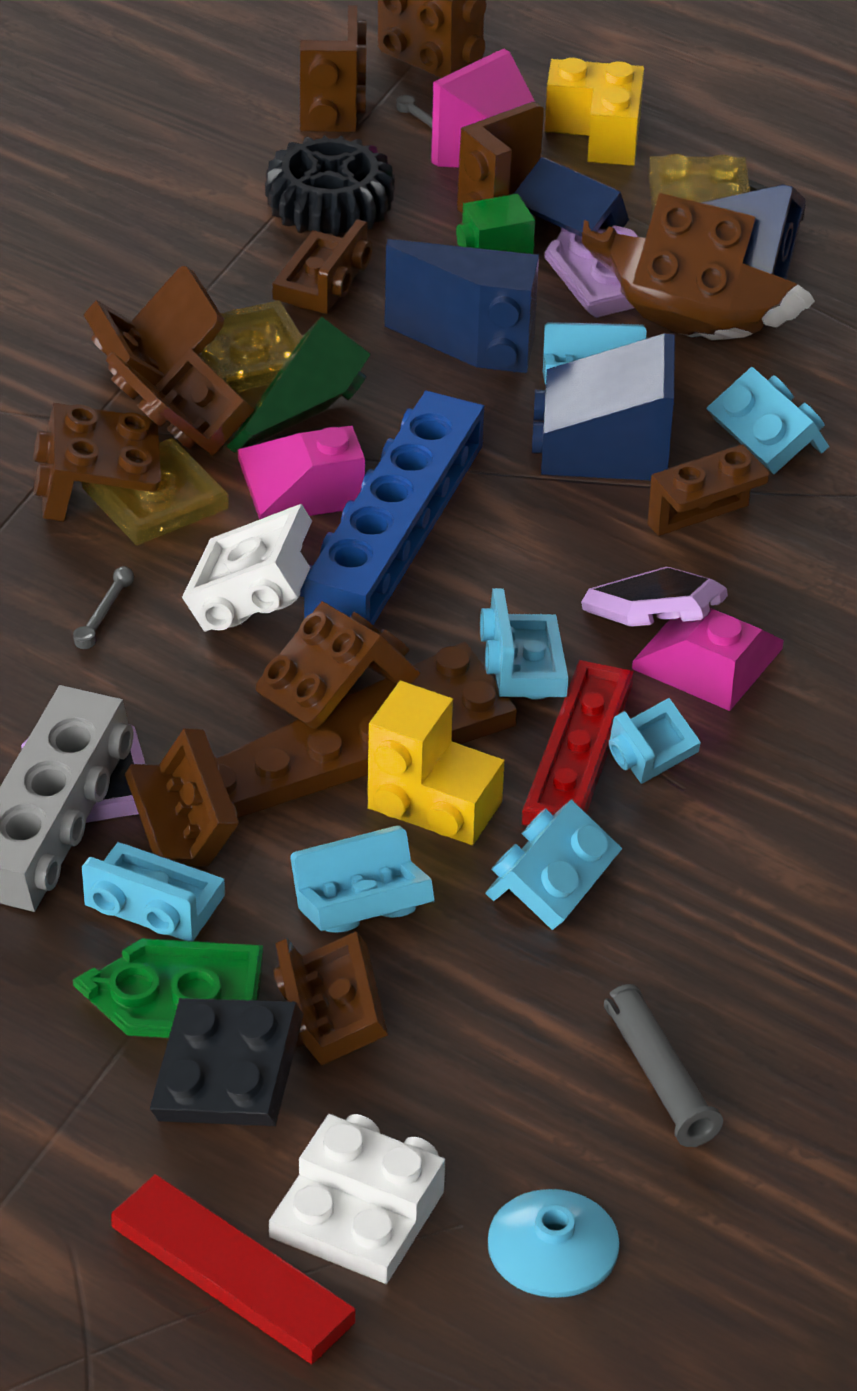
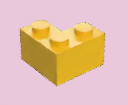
(599, 103)
(425, 775)

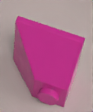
(471, 96)
(307, 469)
(709, 657)

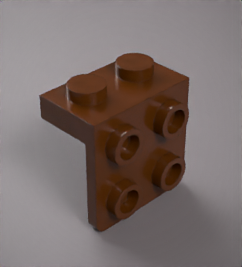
(432, 33)
(334, 79)
(499, 153)
(165, 328)
(190, 397)
(94, 449)
(327, 661)

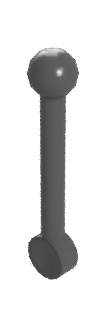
(407, 104)
(85, 635)

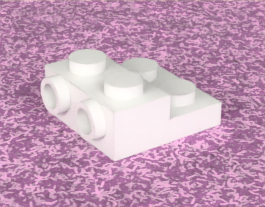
(250, 570)
(360, 1196)

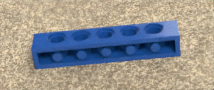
(396, 507)

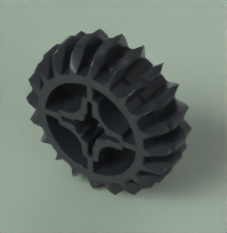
(329, 185)

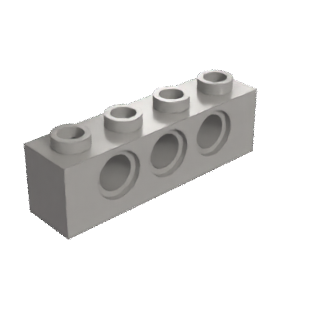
(55, 788)

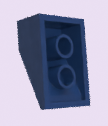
(464, 301)

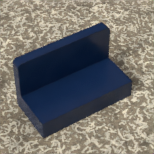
(570, 198)

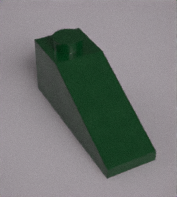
(309, 382)

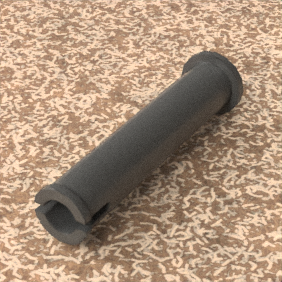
(693, 1117)

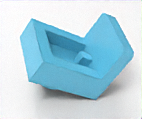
(652, 740)

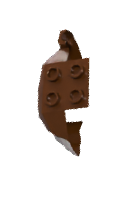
(693, 272)

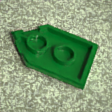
(153, 974)

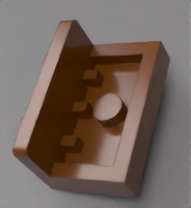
(323, 269)
(703, 489)
(184, 801)
(334, 993)

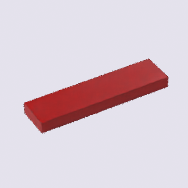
(579, 739)
(234, 1268)

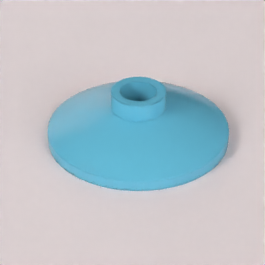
(551, 1261)

